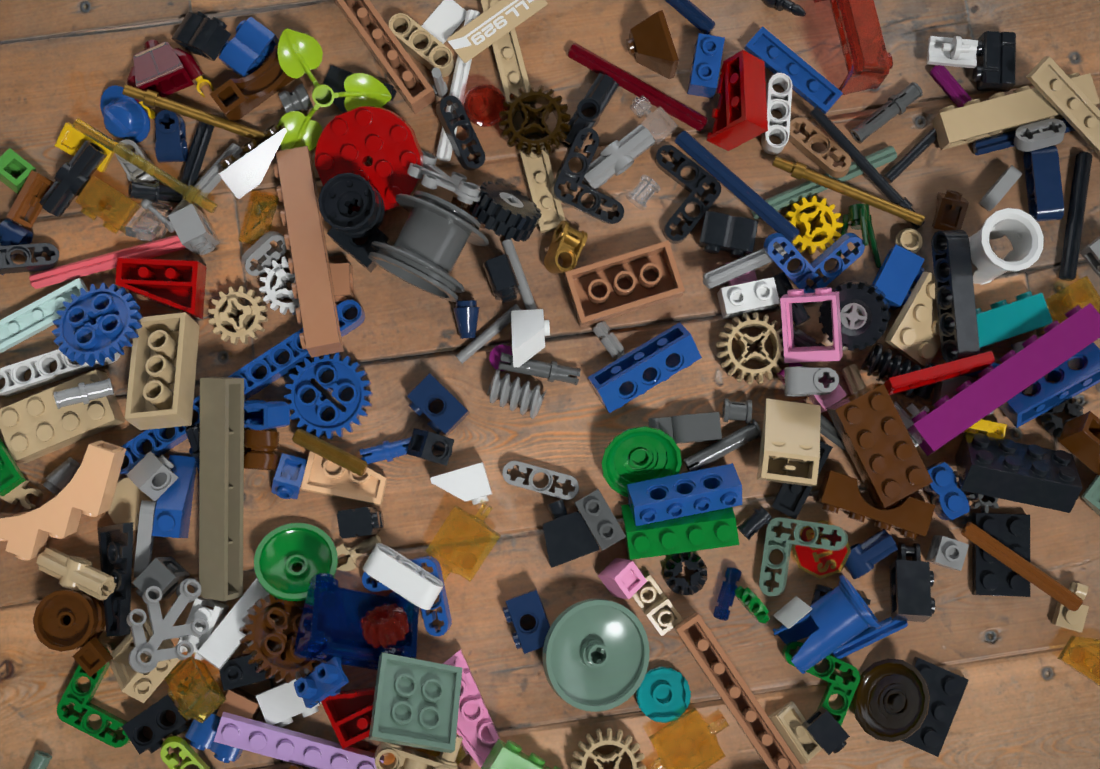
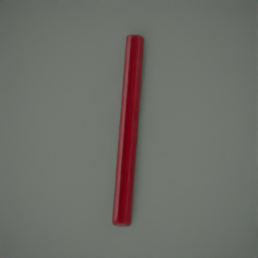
(638, 87)

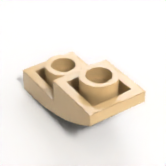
(657, 606)

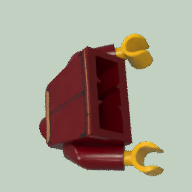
(164, 71)

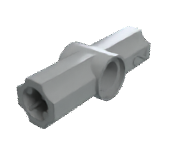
(618, 157)

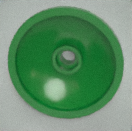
(291, 547)

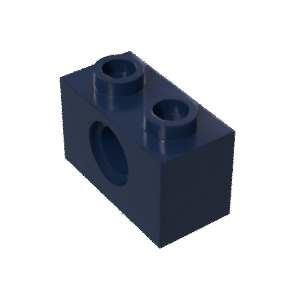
(430, 390)
(527, 604)

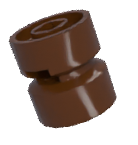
(260, 449)

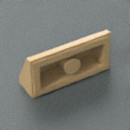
(788, 723)

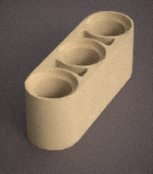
(416, 34)

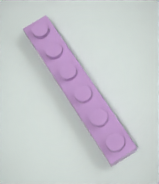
(290, 745)

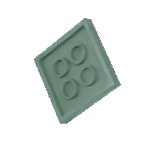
(416, 703)

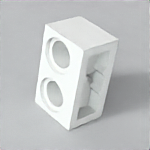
(748, 297)

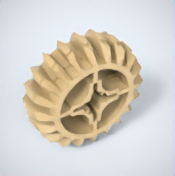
(743, 340)
(615, 755)

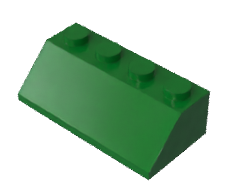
(680, 534)

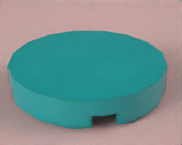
(663, 694)

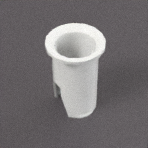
(1025, 239)

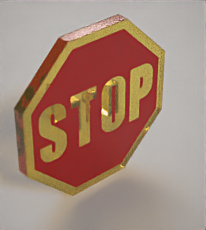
(818, 561)

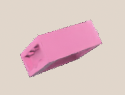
(814, 353)

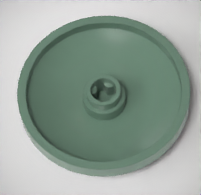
(596, 655)

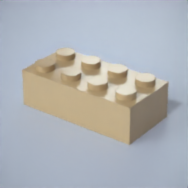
(163, 372)
(39, 428)

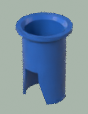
(829, 625)

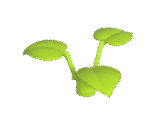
(302, 53)

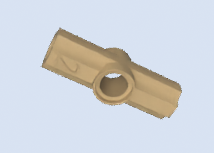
(76, 573)

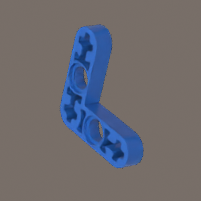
(808, 270)
(443, 614)

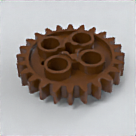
(280, 637)

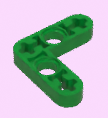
(835, 684)
(82, 702)

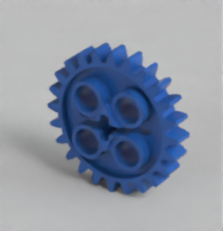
(97, 324)
(344, 377)

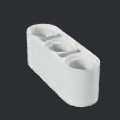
(782, 103)
(403, 576)

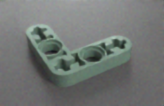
(785, 543)

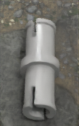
(83, 393)

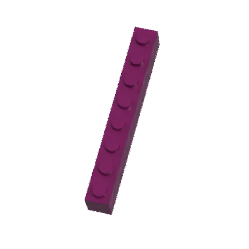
(1006, 380)

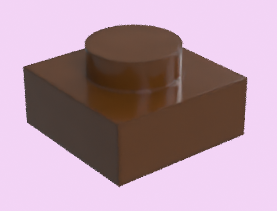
(92, 657)

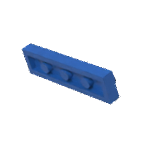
(804, 78)

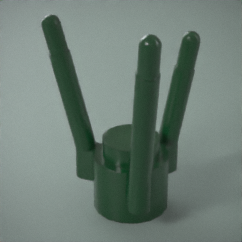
(860, 219)

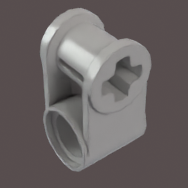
(132, 172)
(804, 381)

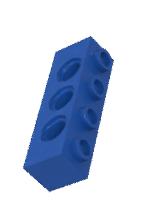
(645, 367)
(1049, 395)
(684, 494)

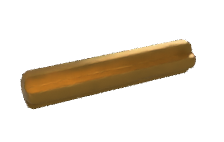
(330, 452)

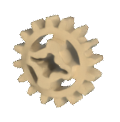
(227, 317)

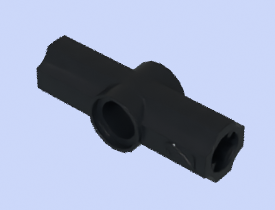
(597, 100)
(72, 178)

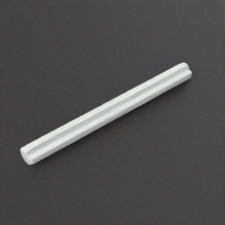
(457, 89)

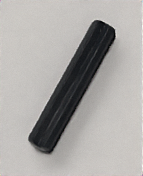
(196, 154)

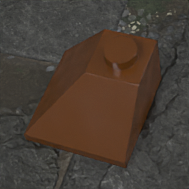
(653, 45)

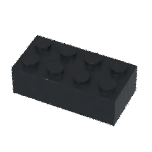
(1017, 472)

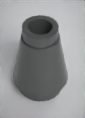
(61, 476)

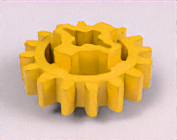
(823, 229)

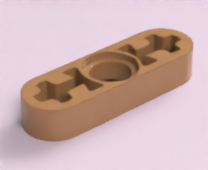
(838, 153)

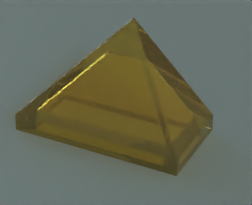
(258, 217)

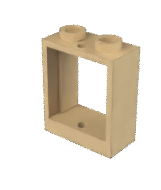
(136, 684)

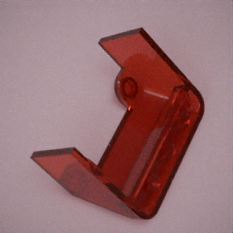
(861, 44)

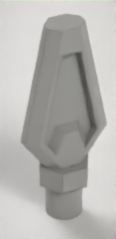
(440, 87)

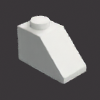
(528, 334)
(466, 483)

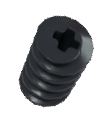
(887, 366)

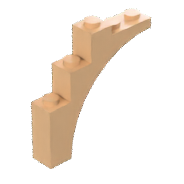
(87, 494)

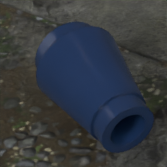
(466, 318)

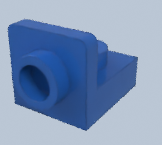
(289, 476)

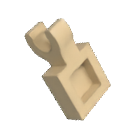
(1072, 619)

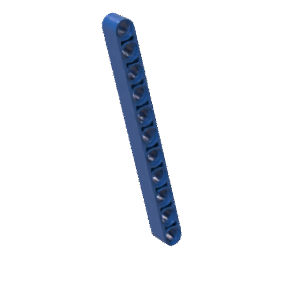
(252, 385)

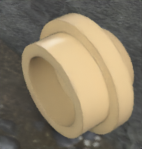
(909, 239)

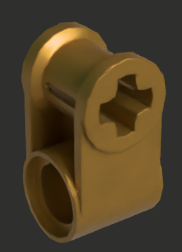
(566, 243)

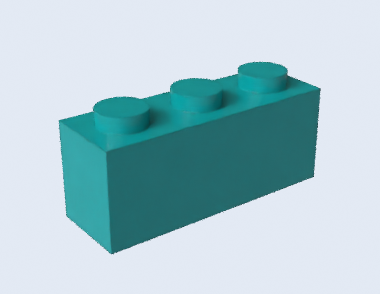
(1012, 319)

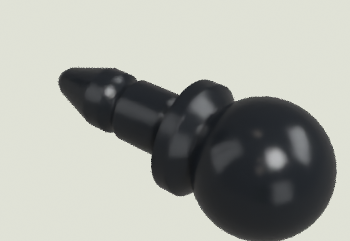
(787, 5)

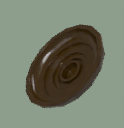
(891, 700)

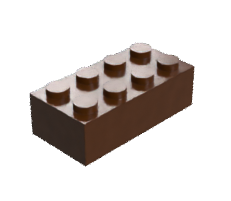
(879, 445)

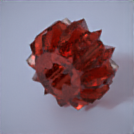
(385, 625)

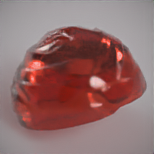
(484, 105)

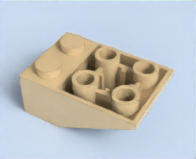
(790, 443)

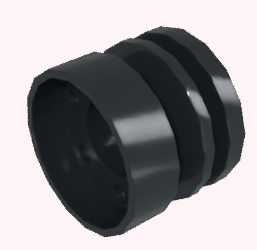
(341, 195)

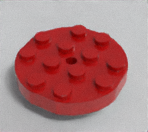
(372, 133)

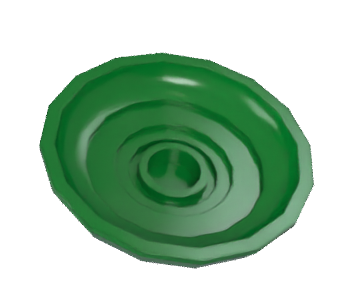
(639, 456)

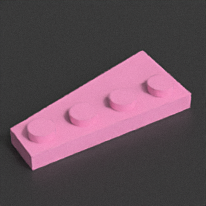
(473, 717)

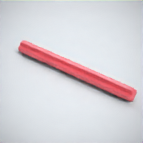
(104, 262)

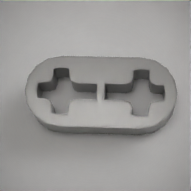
(1039, 134)
(1000, 188)
(263, 253)

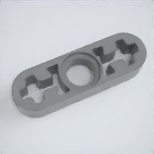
(523, 468)
(145, 540)

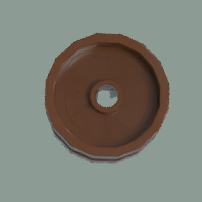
(53, 620)

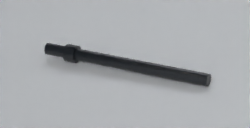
(861, 161)

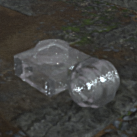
(657, 123)

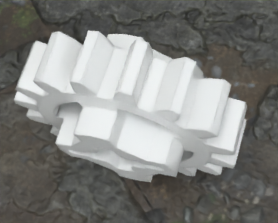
(279, 290)

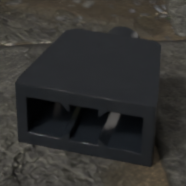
(567, 535)

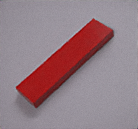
(939, 373)

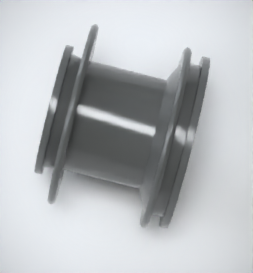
(429, 244)

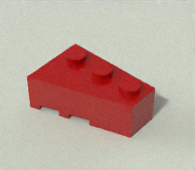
(741, 103)
(168, 282)
(350, 714)

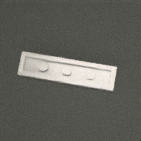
(226, 636)

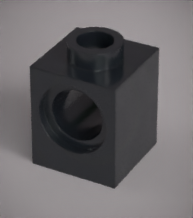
(421, 446)
(826, 731)

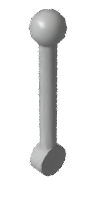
(147, 204)

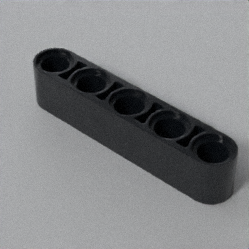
(955, 295)

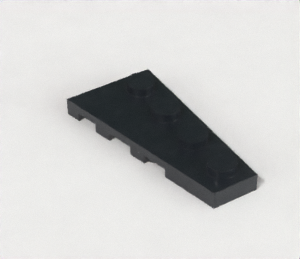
(116, 561)

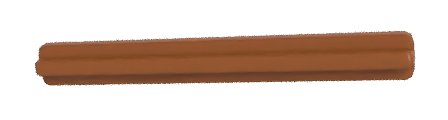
(1021, 566)

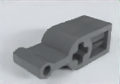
(690, 427)

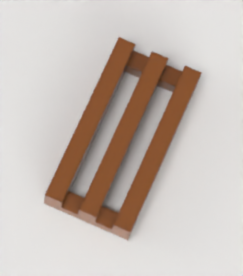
(29, 198)

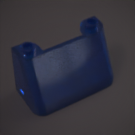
(333, 625)

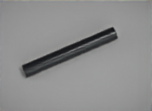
(911, 156)

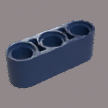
(1044, 184)

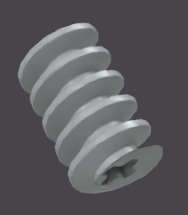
(515, 394)

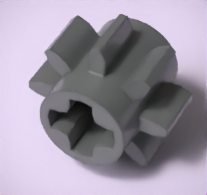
(976, 502)

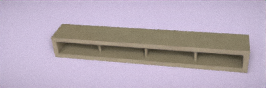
(221, 488)

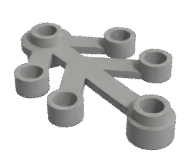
(434, 177)
(162, 628)

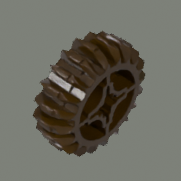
(542, 113)

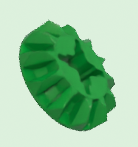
(752, 604)

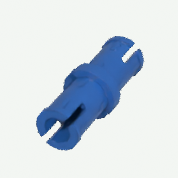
(385, 451)

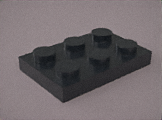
(990, 575)
(945, 696)

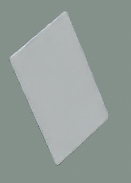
(445, 20)
(792, 612)

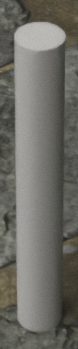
(523, 284)
(486, 335)

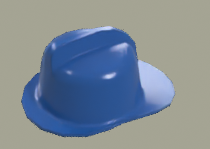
(124, 115)

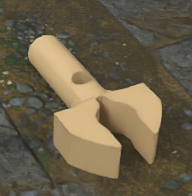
(356, 551)

